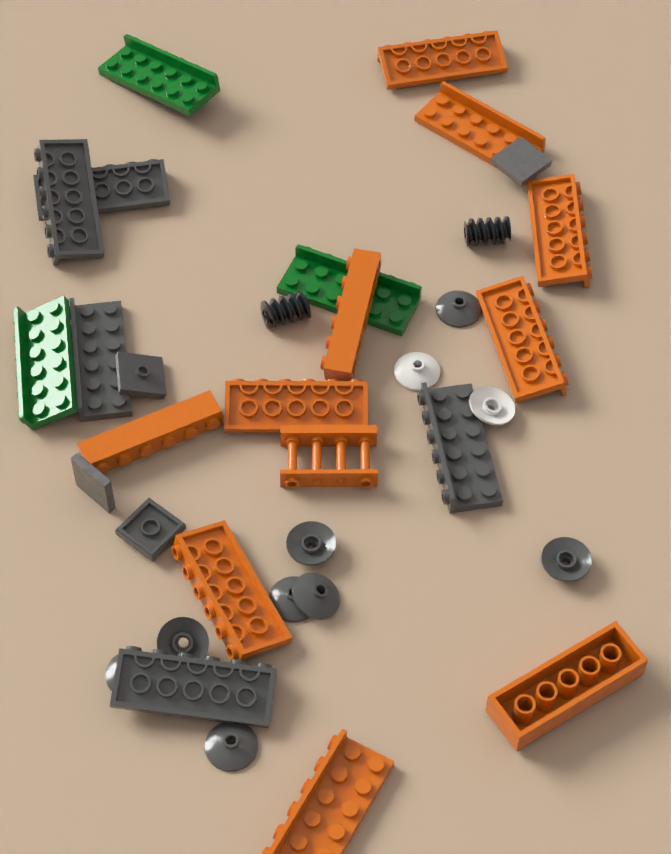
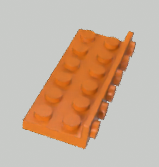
(442, 59)
(473, 124)
(558, 231)
(521, 339)
(266, 404)
(230, 591)
(332, 800)

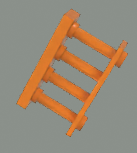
(328, 436)

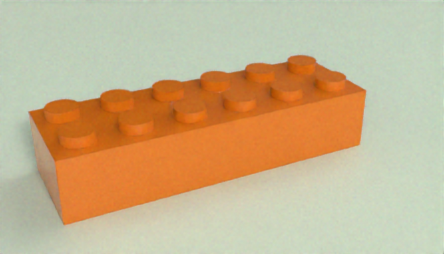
(566, 685)

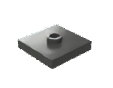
(140, 375)
(150, 529)

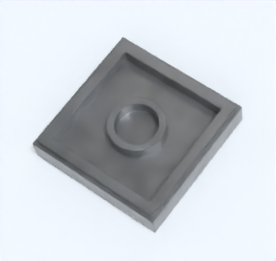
(521, 161)
(93, 482)

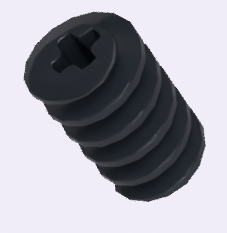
(486, 231)
(285, 309)

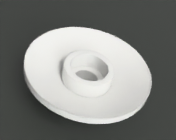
(411, 377)
(492, 405)

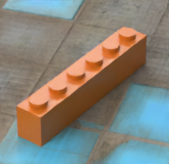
(352, 315)
(152, 432)

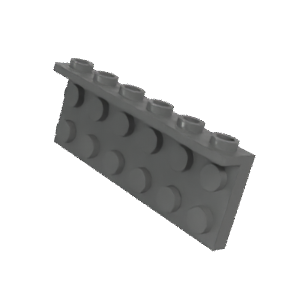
(125, 186)
(68, 199)
(96, 339)
(459, 449)
(193, 687)

